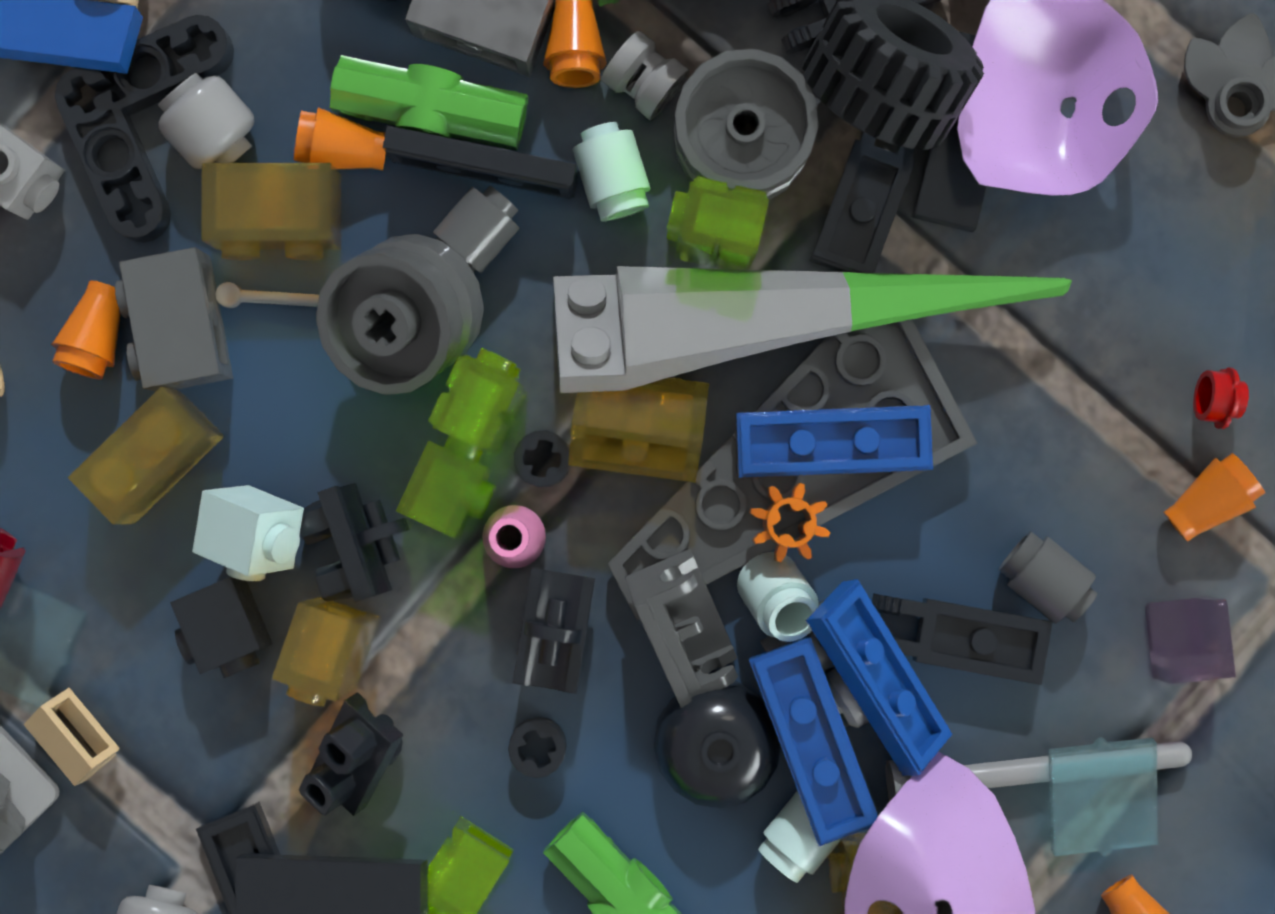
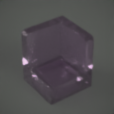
(1190, 640)

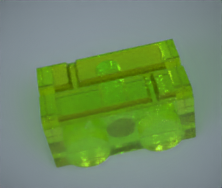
(717, 224)
(480, 401)

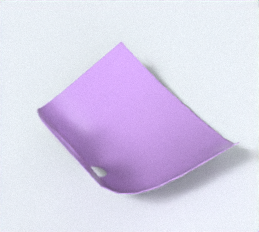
(1032, 62)
(941, 843)

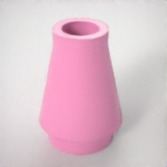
(532, 536)

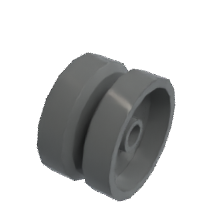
(745, 89)
(399, 313)

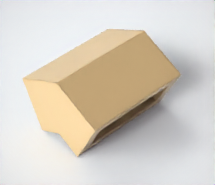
(62, 744)

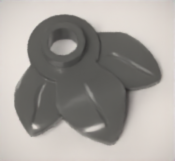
(1237, 68)

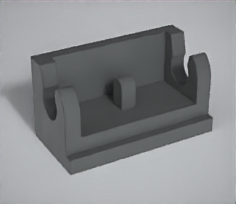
(683, 626)

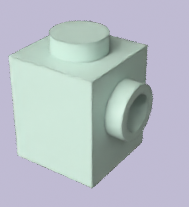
(247, 531)

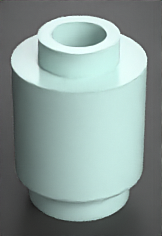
(612, 171)
(777, 596)
(792, 842)

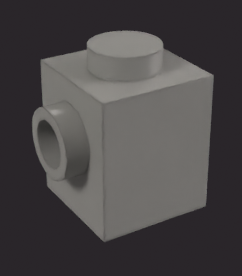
(26, 176)

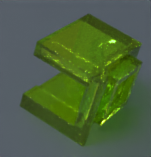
(465, 870)

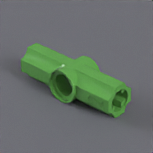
(428, 102)
(605, 873)

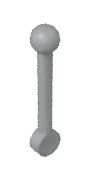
(231, 296)

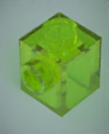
(448, 487)

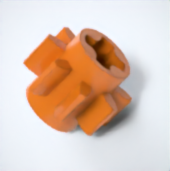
(806, 528)

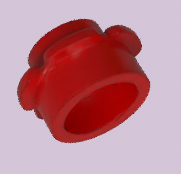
(1220, 397)

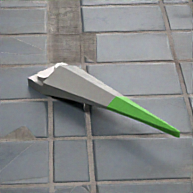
(678, 320)

